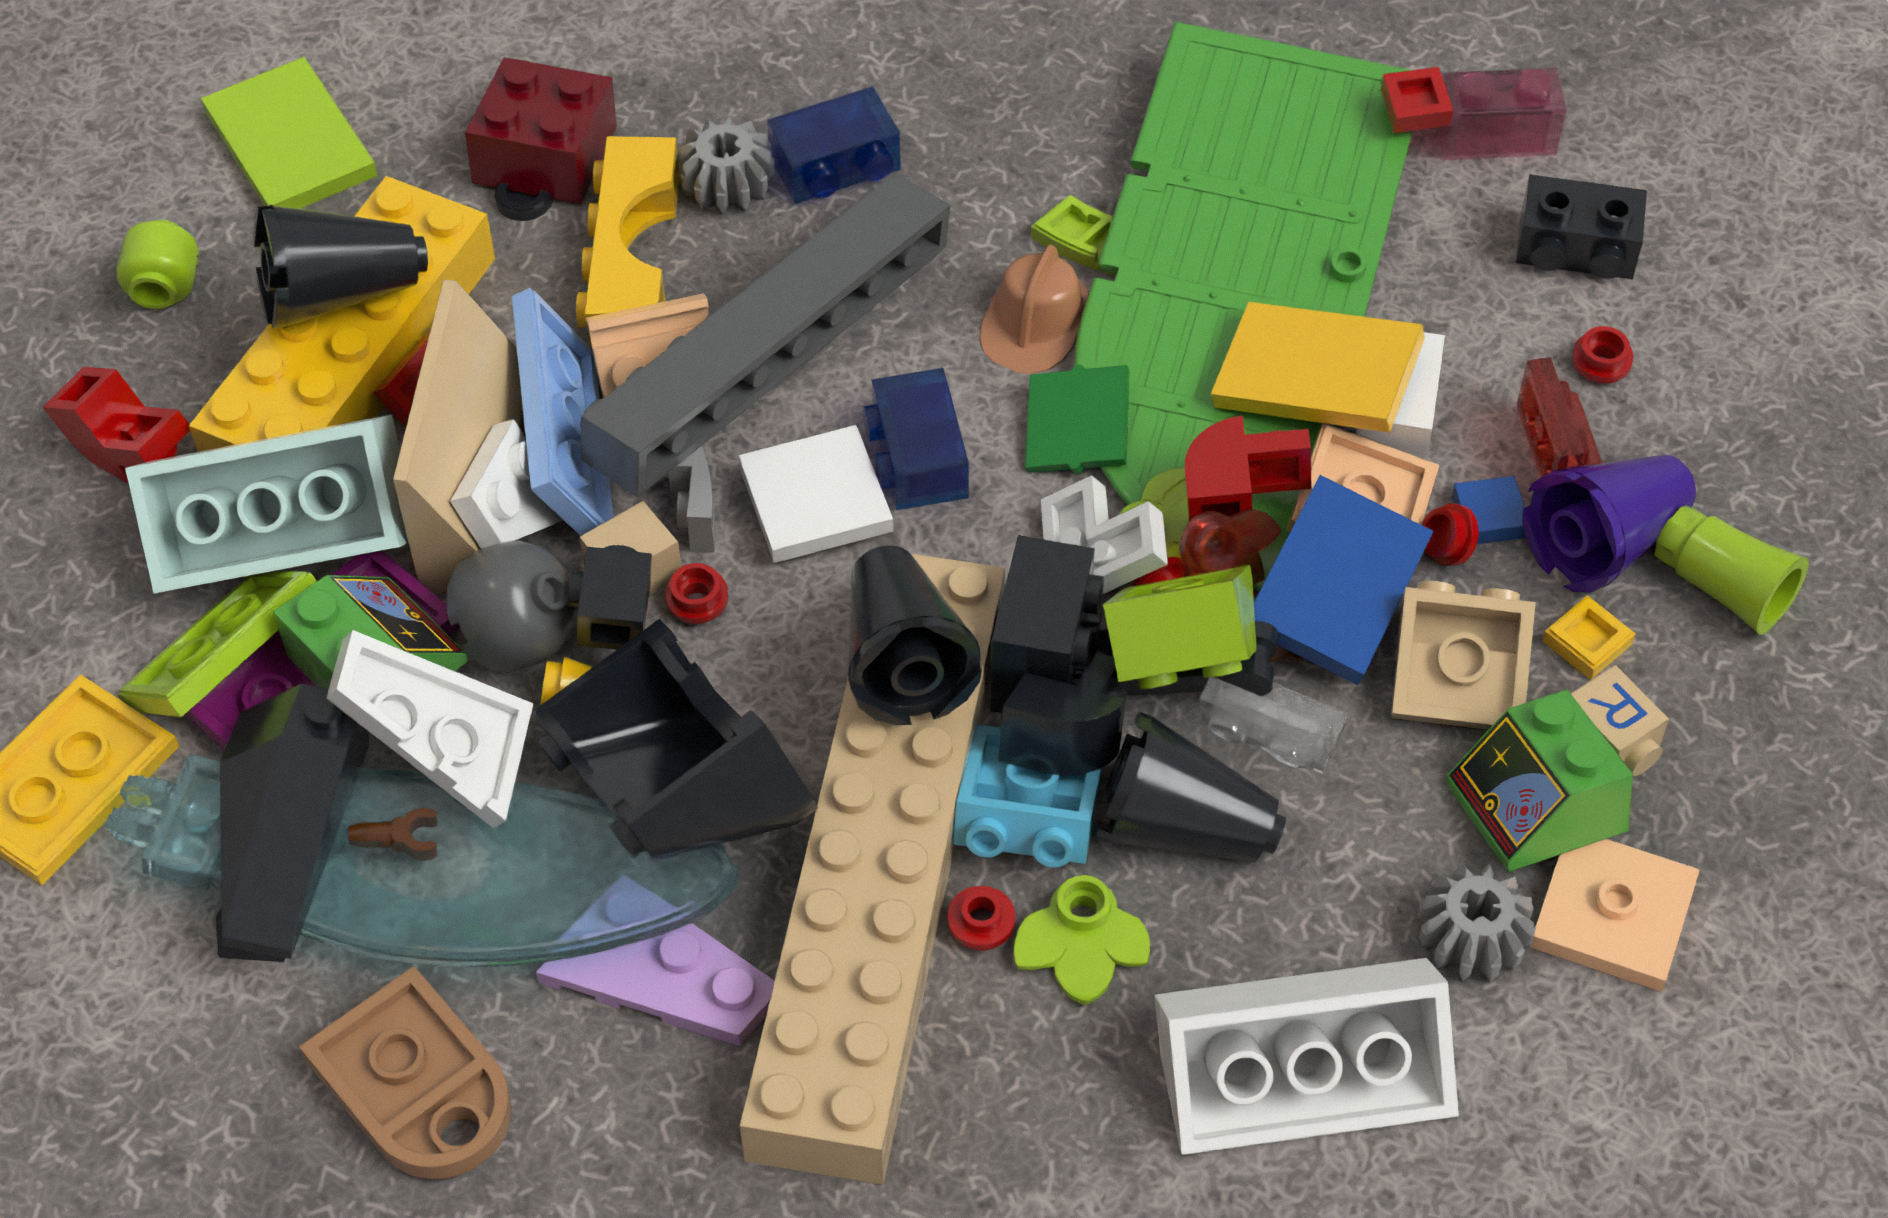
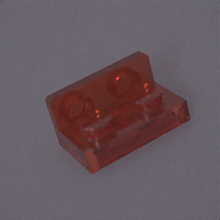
(1554, 420)

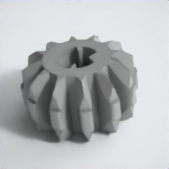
(726, 164)
(1476, 922)

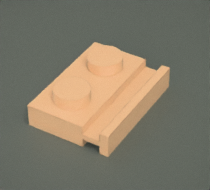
(639, 335)

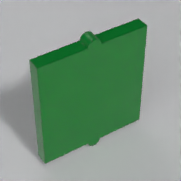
(1077, 419)

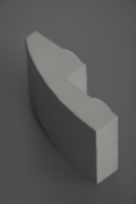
(693, 492)

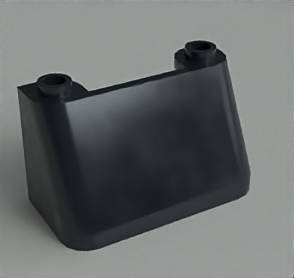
(670, 752)

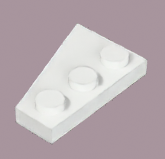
(436, 719)

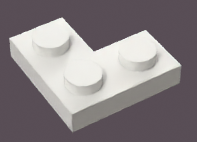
(1123, 545)

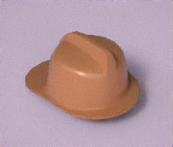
(1034, 313)

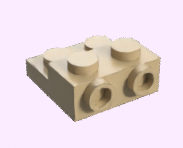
(1461, 655)

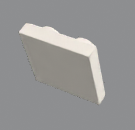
(815, 493)

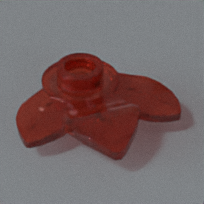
(1232, 542)

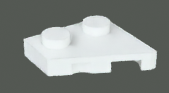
(497, 491)

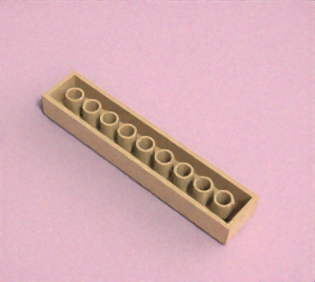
(866, 923)

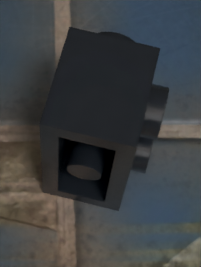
(1582, 229)

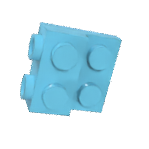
(1023, 809)

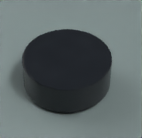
(521, 205)

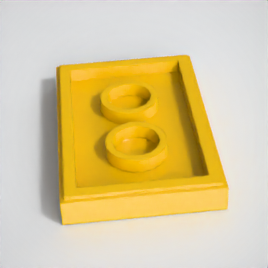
(1318, 366)
(68, 774)

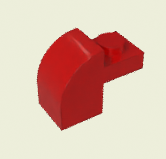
(112, 424)
(1229, 466)

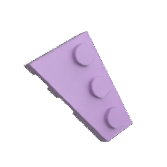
(674, 976)

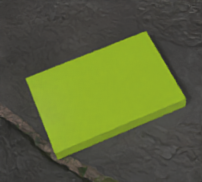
(289, 136)
(213, 645)

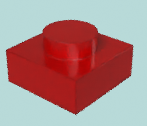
(1416, 99)

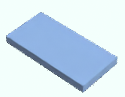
(556, 389)

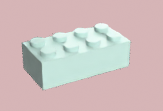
(269, 504)

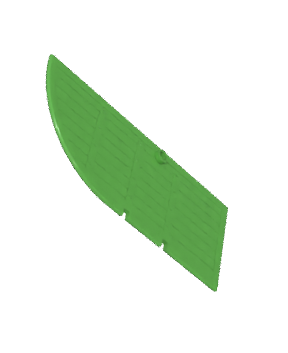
(1258, 190)

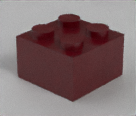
(541, 129)

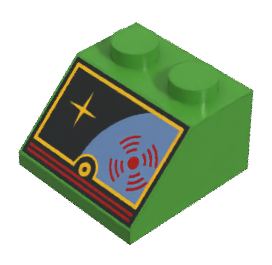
(374, 606)
(1543, 782)

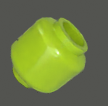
(157, 263)

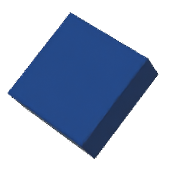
(1495, 505)

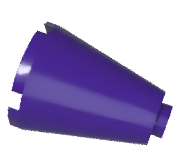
(1603, 516)

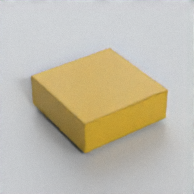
(1588, 637)

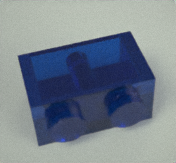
(834, 145)
(918, 439)

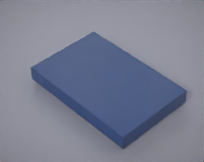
(1340, 578)

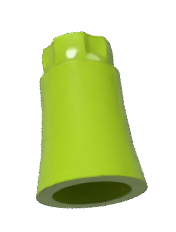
(1732, 566)

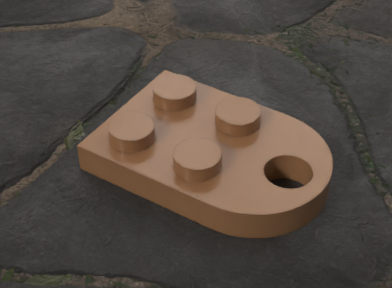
(407, 1073)

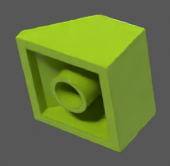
(1183, 627)

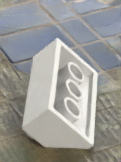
(1308, 1055)

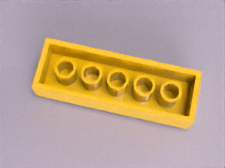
(332, 364)

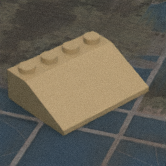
(461, 392)

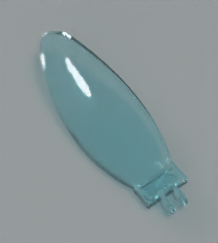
(510, 895)

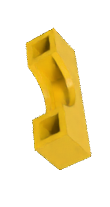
(635, 191)

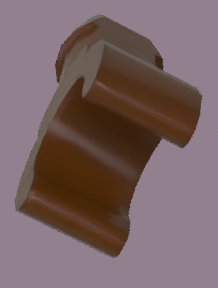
(397, 834)

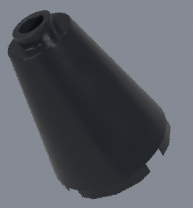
(330, 261)
(906, 641)
(1185, 800)

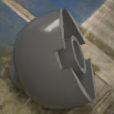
(511, 605)

